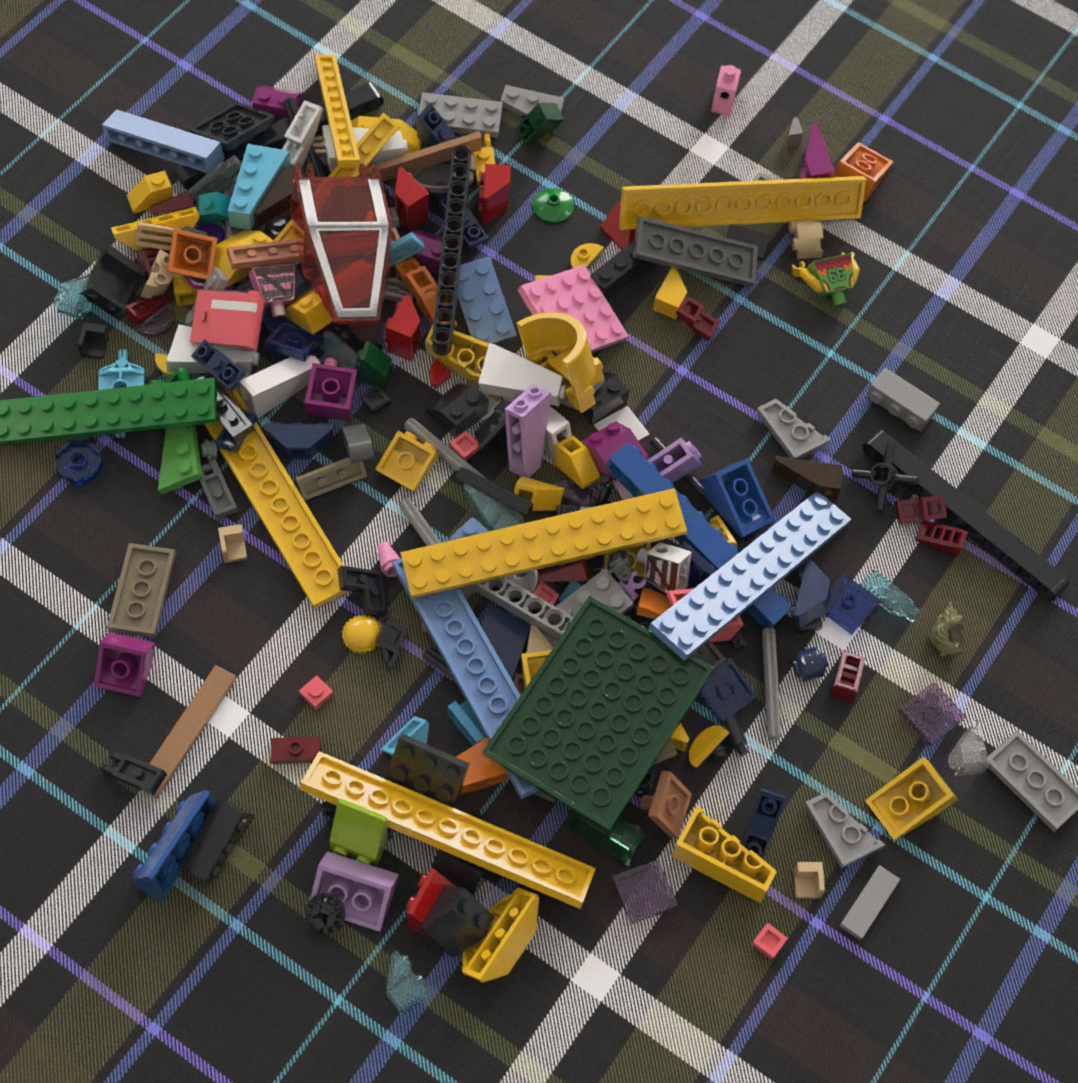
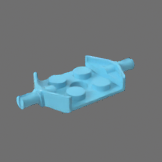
(121, 374)

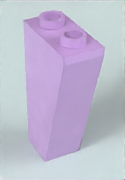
(526, 430)
(672, 463)

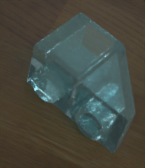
(70, 301)
(403, 986)

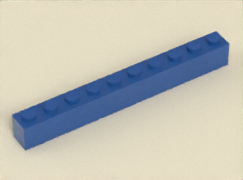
(643, 478)

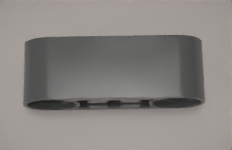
(357, 443)

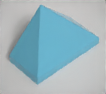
(415, 728)

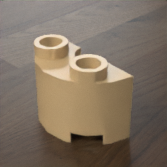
(807, 238)
(159, 277)

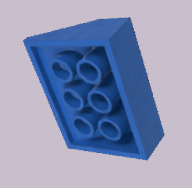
(166, 856)

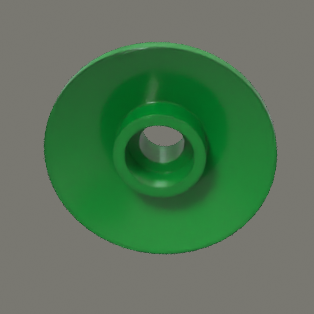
(554, 211)

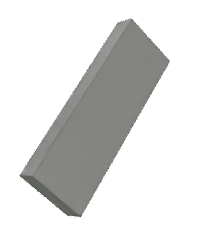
(869, 902)

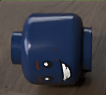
(810, 664)

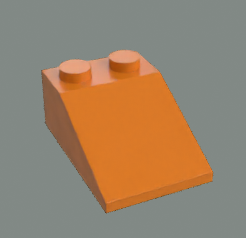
(866, 163)

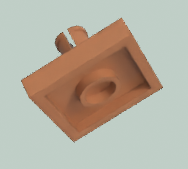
(668, 804)

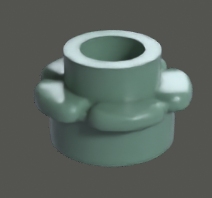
(208, 450)

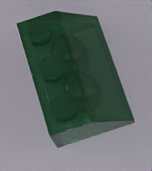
(621, 842)

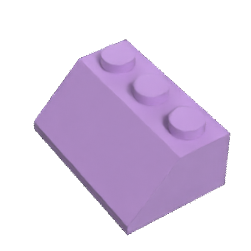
(360, 887)

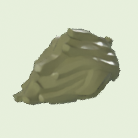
(947, 632)

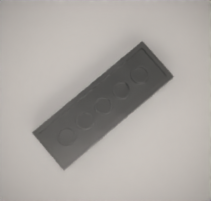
(695, 251)

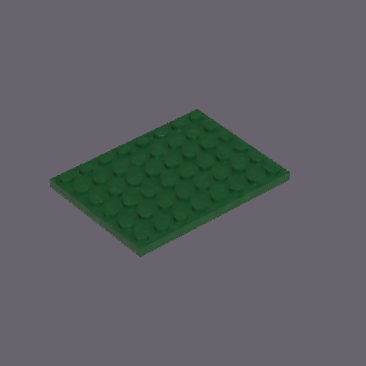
(598, 713)

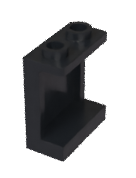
(112, 281)

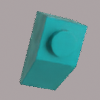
(212, 207)

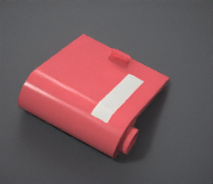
(230, 319)

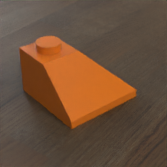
(191, 254)

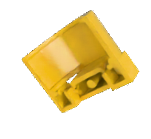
(575, 363)

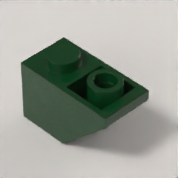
(539, 122)
(374, 366)

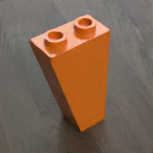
(481, 771)

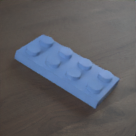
(484, 303)

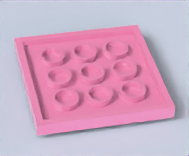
(580, 297)

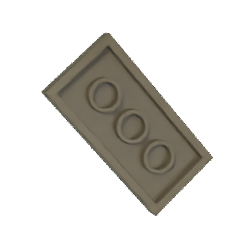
(141, 590)

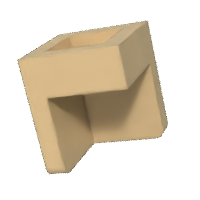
(232, 543)
(809, 880)

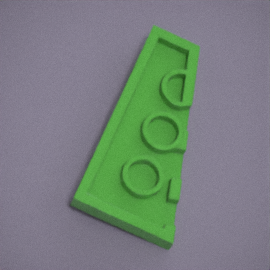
(179, 459)

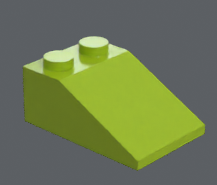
(358, 833)

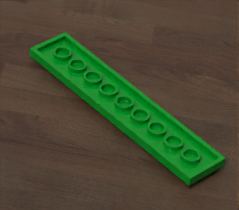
(108, 411)

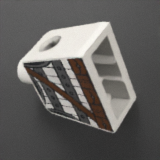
(666, 566)

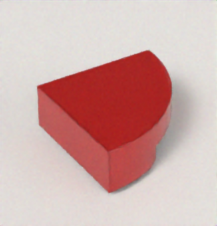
(438, 374)

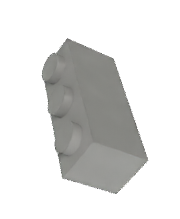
(902, 399)

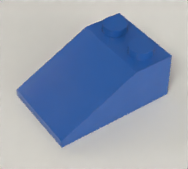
(738, 497)

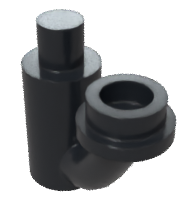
(735, 737)

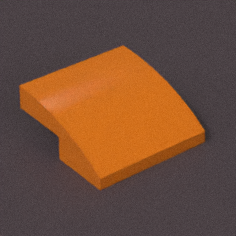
(652, 604)

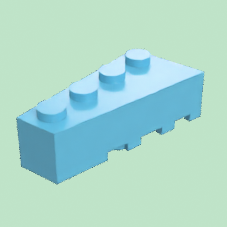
(254, 179)

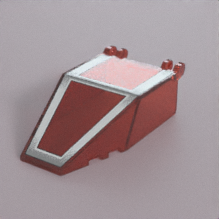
(344, 241)

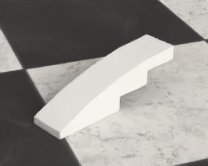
(302, 132)

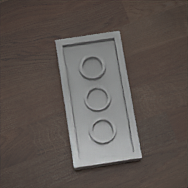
(466, 114)
(600, 587)
(1034, 780)

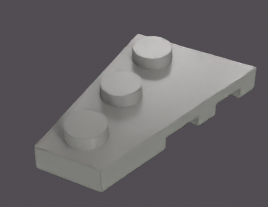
(523, 101)
(791, 433)
(842, 833)

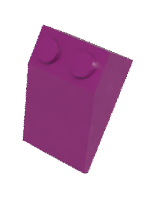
(816, 157)

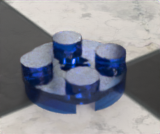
(78, 473)

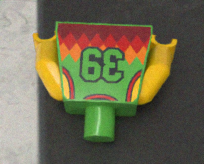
(830, 276)

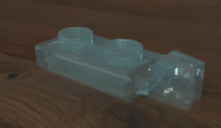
(891, 597)

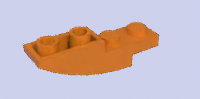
(420, 285)

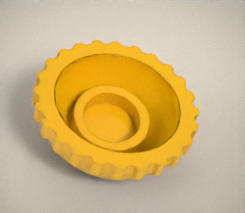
(361, 634)

